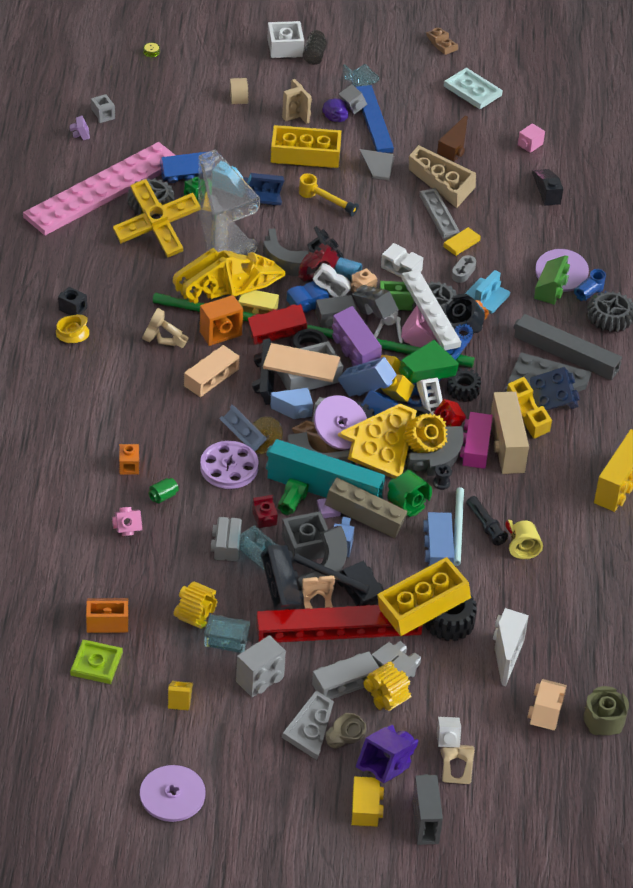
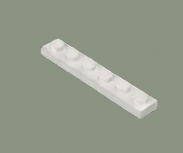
(431, 310)

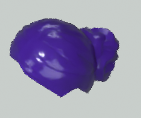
(335, 110)

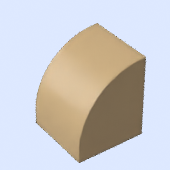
(239, 91)

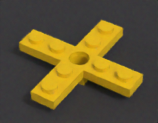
(161, 227)

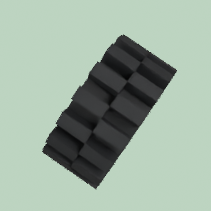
(464, 392)

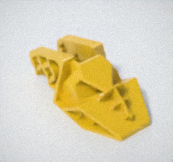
(226, 274)

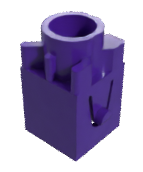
(387, 753)

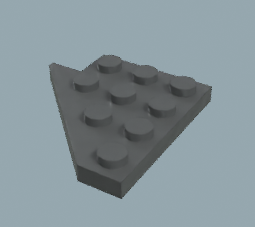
(531, 366)

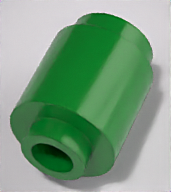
(163, 490)

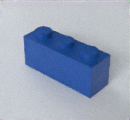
(180, 167)

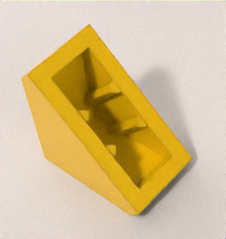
(179, 695)

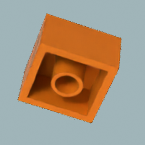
(221, 320)

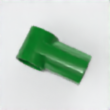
(293, 494)

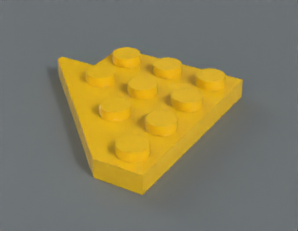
(380, 440)

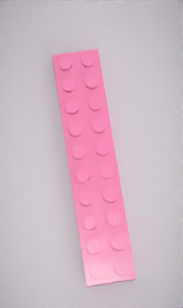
(96, 190)

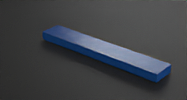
(375, 121)

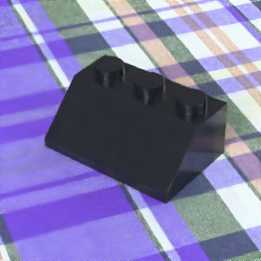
(281, 577)

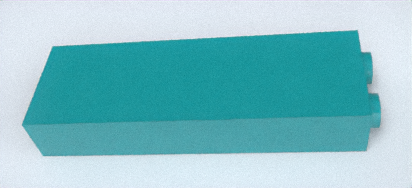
(318, 470)

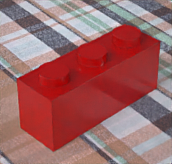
(277, 323)

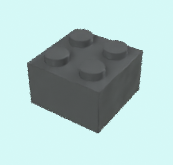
(303, 535)

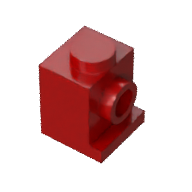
(451, 413)

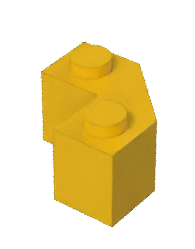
(401, 387)

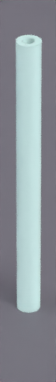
(458, 525)

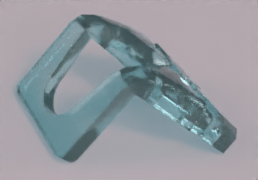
(362, 74)

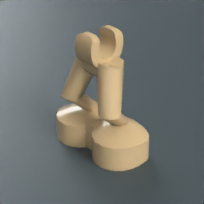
(153, 330)

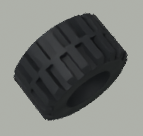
(457, 625)

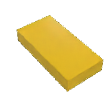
(461, 241)

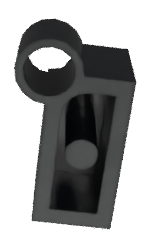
(365, 575)

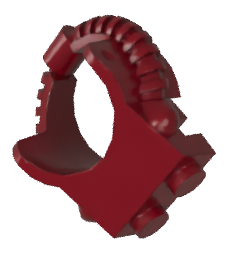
(313, 259)

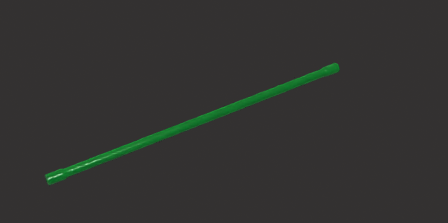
(168, 300)

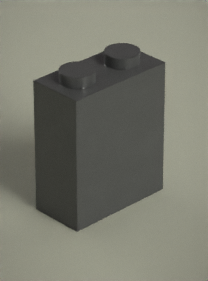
(427, 809)

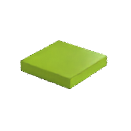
(96, 661)

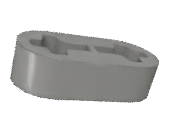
(461, 266)

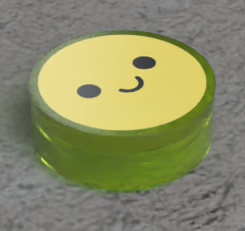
(151, 49)

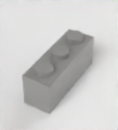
(344, 675)

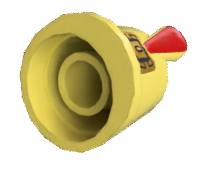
(525, 539)

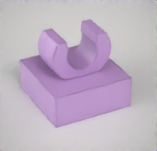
(81, 127)

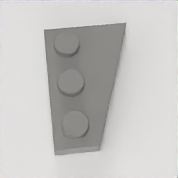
(310, 725)

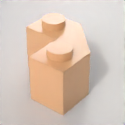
(547, 704)

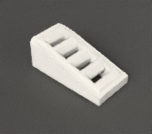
(423, 392)

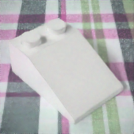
(509, 641)

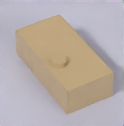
(509, 433)

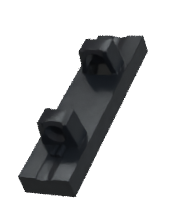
(265, 384)

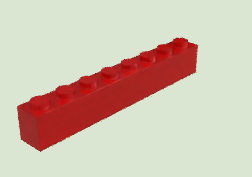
(326, 624)

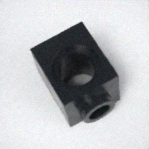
(72, 302)

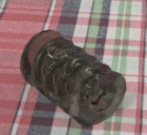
(314, 47)

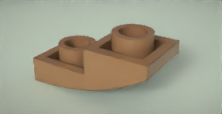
(441, 41)

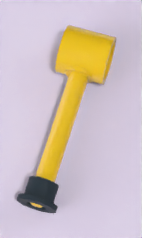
(308, 188)

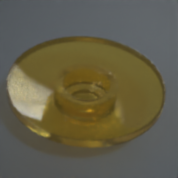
(270, 427)

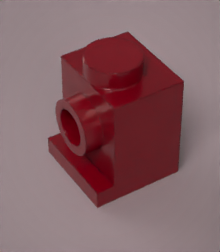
(264, 511)

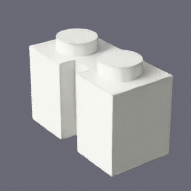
(398, 261)

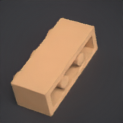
(211, 371)

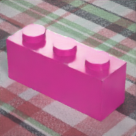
(476, 440)

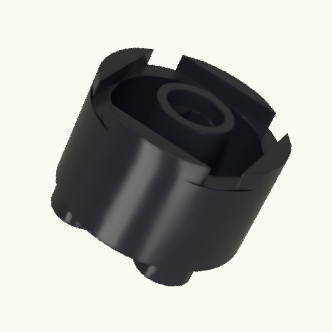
(464, 311)

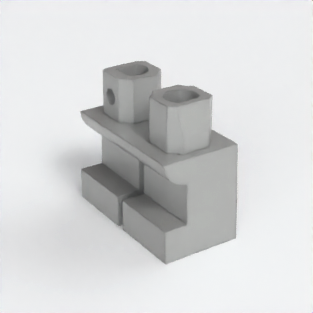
(397, 655)

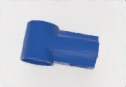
(591, 285)

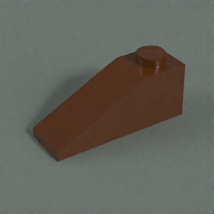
(452, 143)

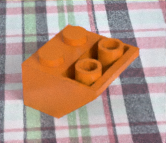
(107, 615)

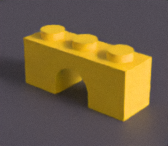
(534, 418)

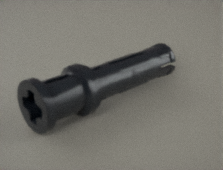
(490, 525)

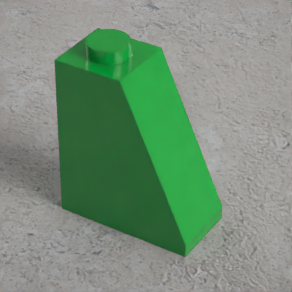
(428, 363)

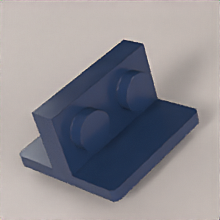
(266, 187)

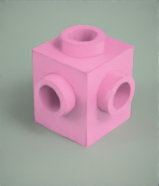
(134, 524)

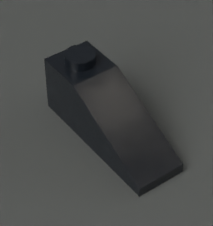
(548, 186)

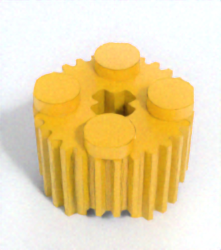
(426, 433)
(195, 604)
(388, 686)

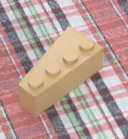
(449, 178)

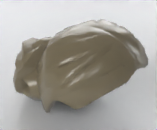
(346, 729)

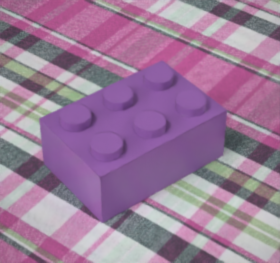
(355, 337)

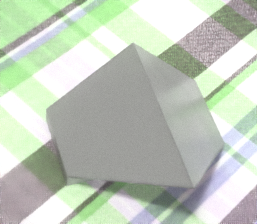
(379, 163)

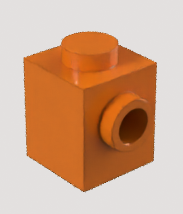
(129, 459)

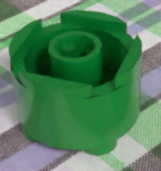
(409, 492)

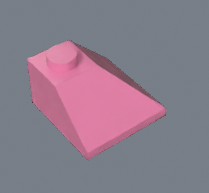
(416, 330)

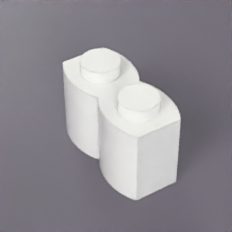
(328, 279)

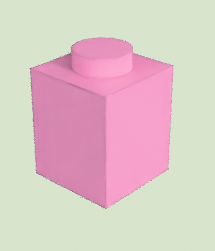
(531, 138)

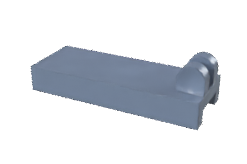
(243, 428)

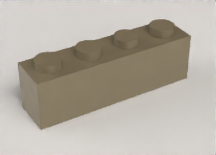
(365, 507)

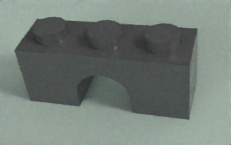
(374, 300)

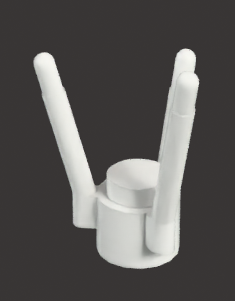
(393, 318)

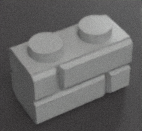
(227, 539)

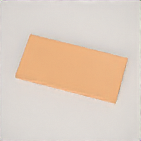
(301, 362)

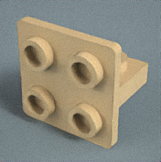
(296, 103)

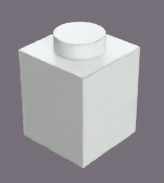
(448, 732)

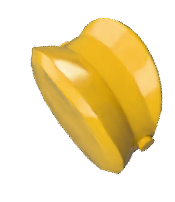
(72, 329)

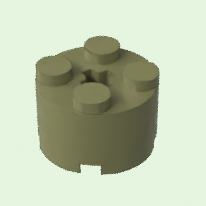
(605, 711)

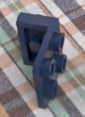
(554, 389)

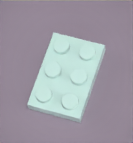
(473, 88)

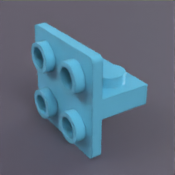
(489, 291)

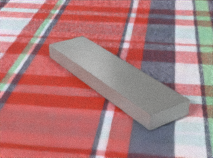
(439, 213)

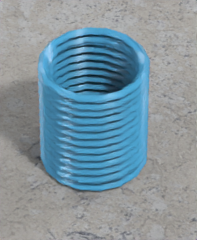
(347, 267)

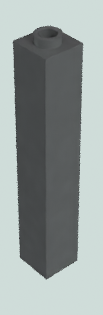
(567, 346)

